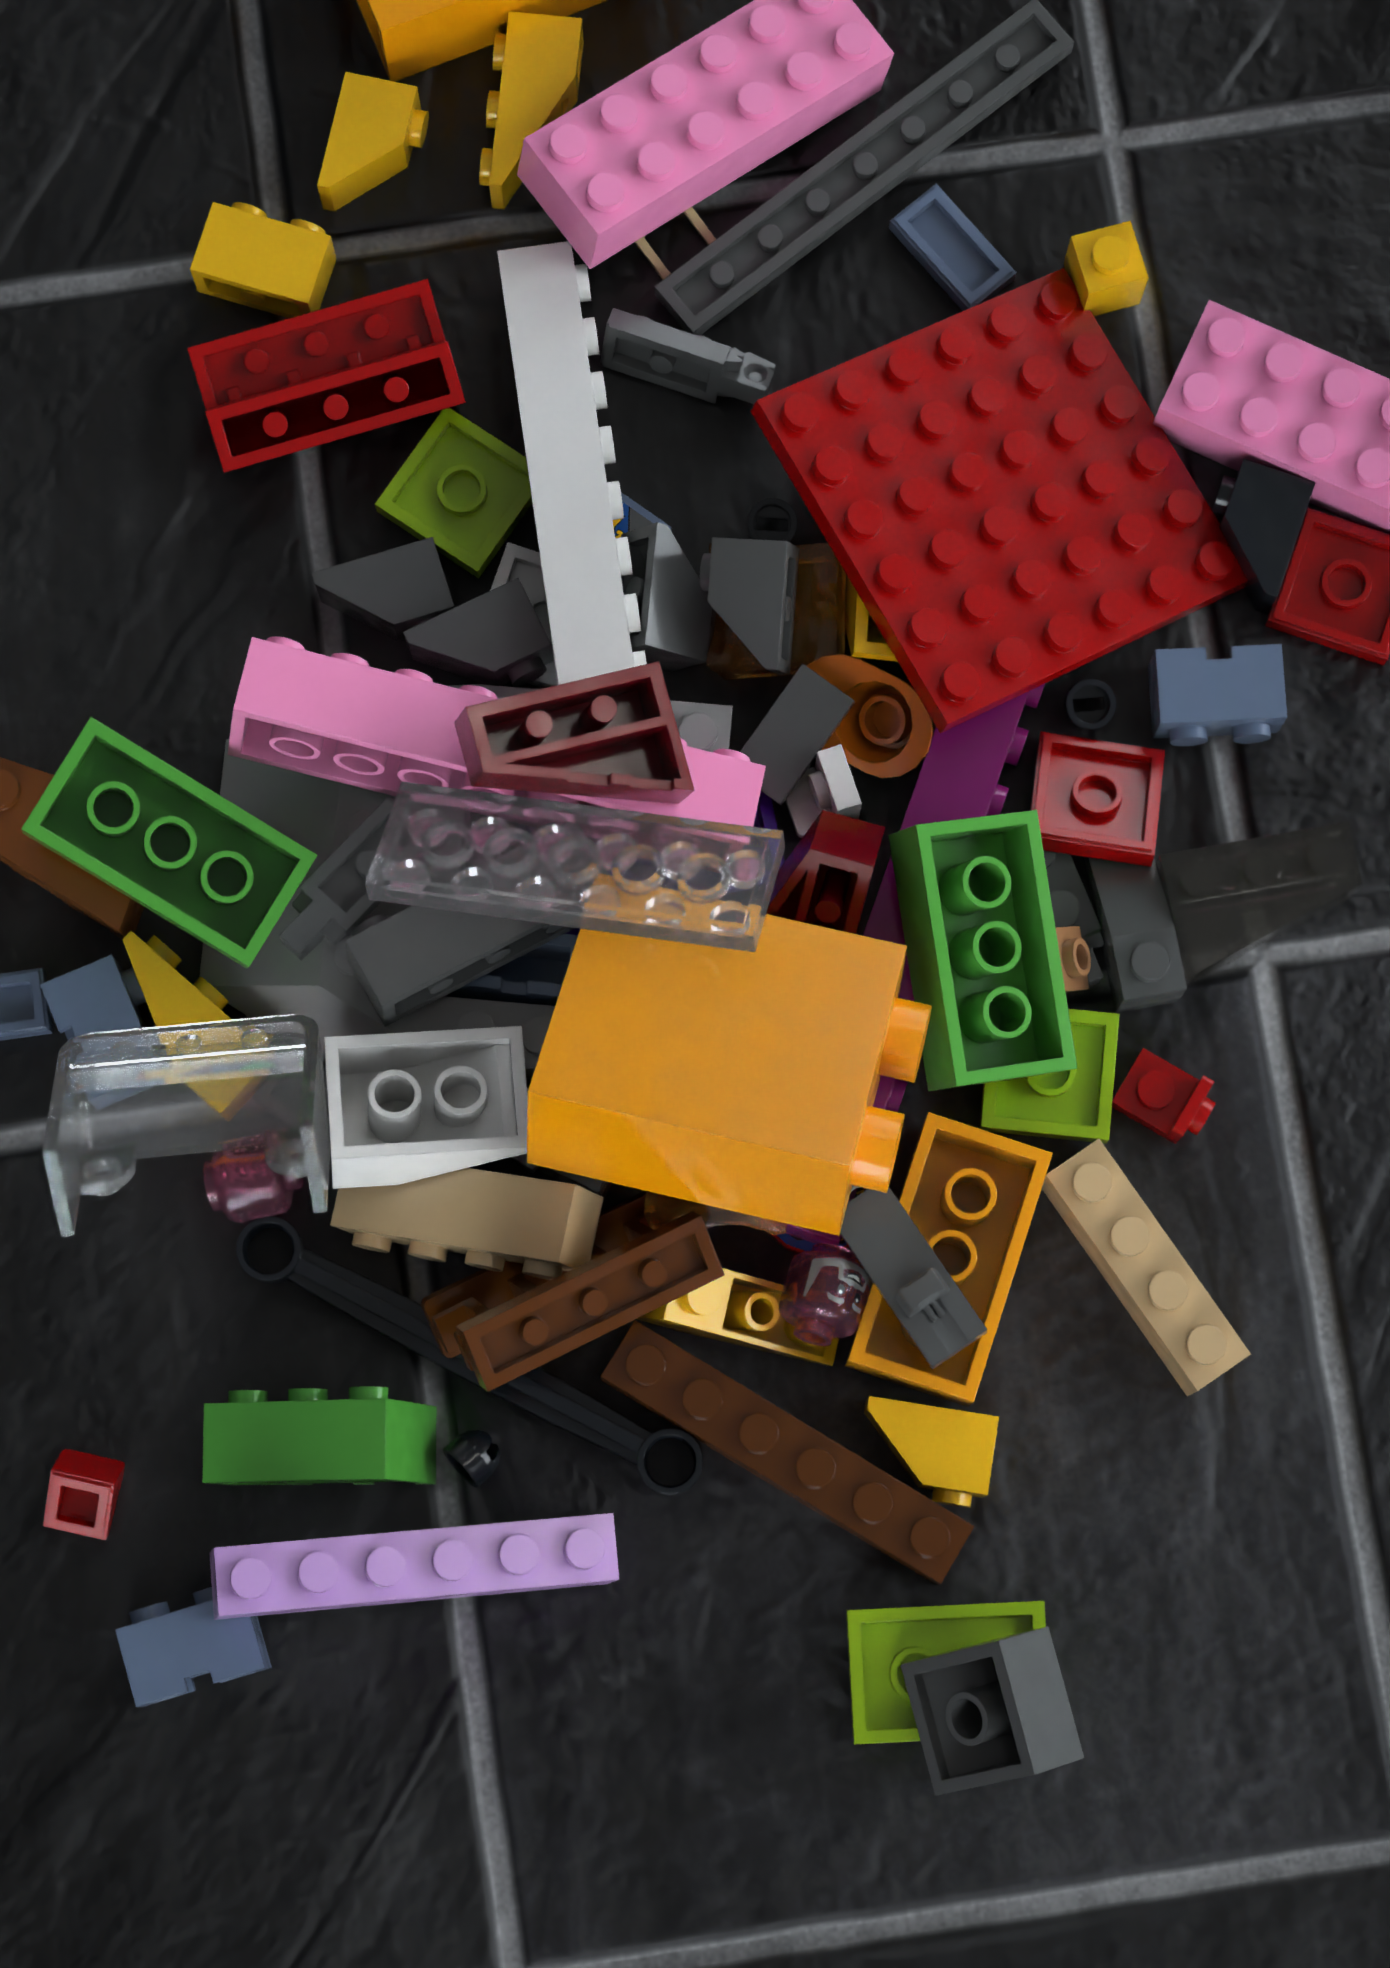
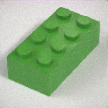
(168, 843)
(983, 949)

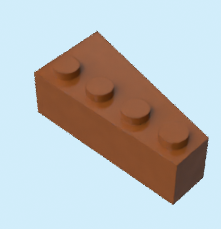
(19, 794)

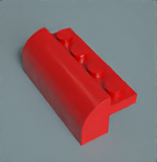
(326, 375)

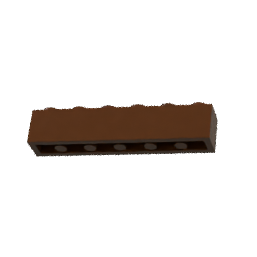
(787, 1453)

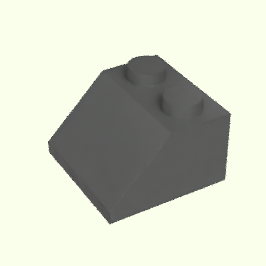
(992, 1712)

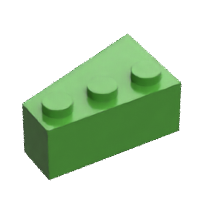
(318, 1439)

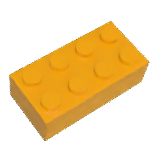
(974, 1208)

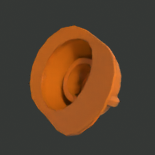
(886, 726)

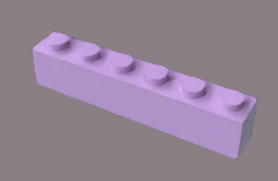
(413, 1566)

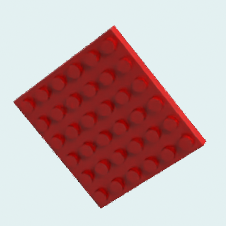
(1000, 497)

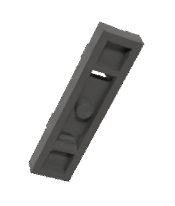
(909, 1276)

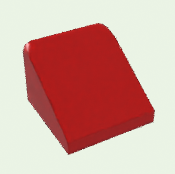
(83, 1493)

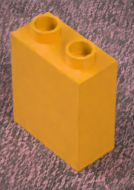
(729, 1069)

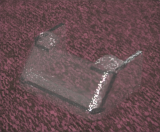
(186, 1094)

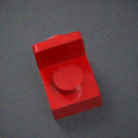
(1164, 1097)

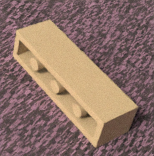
(479, 1215)
(1144, 1268)

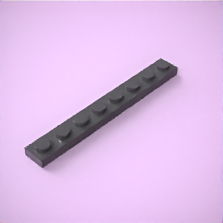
(864, 168)

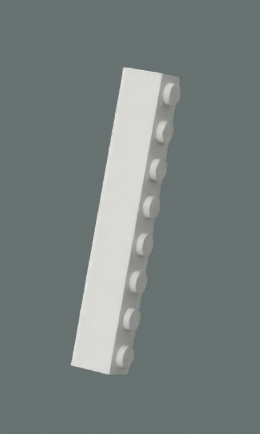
(567, 461)

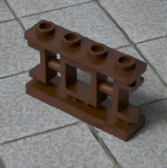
(519, 1321)

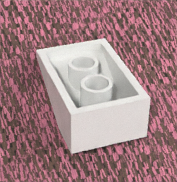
(423, 1103)

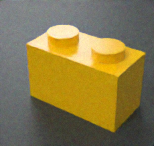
(263, 260)

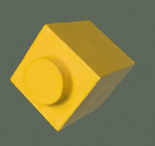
(1107, 268)

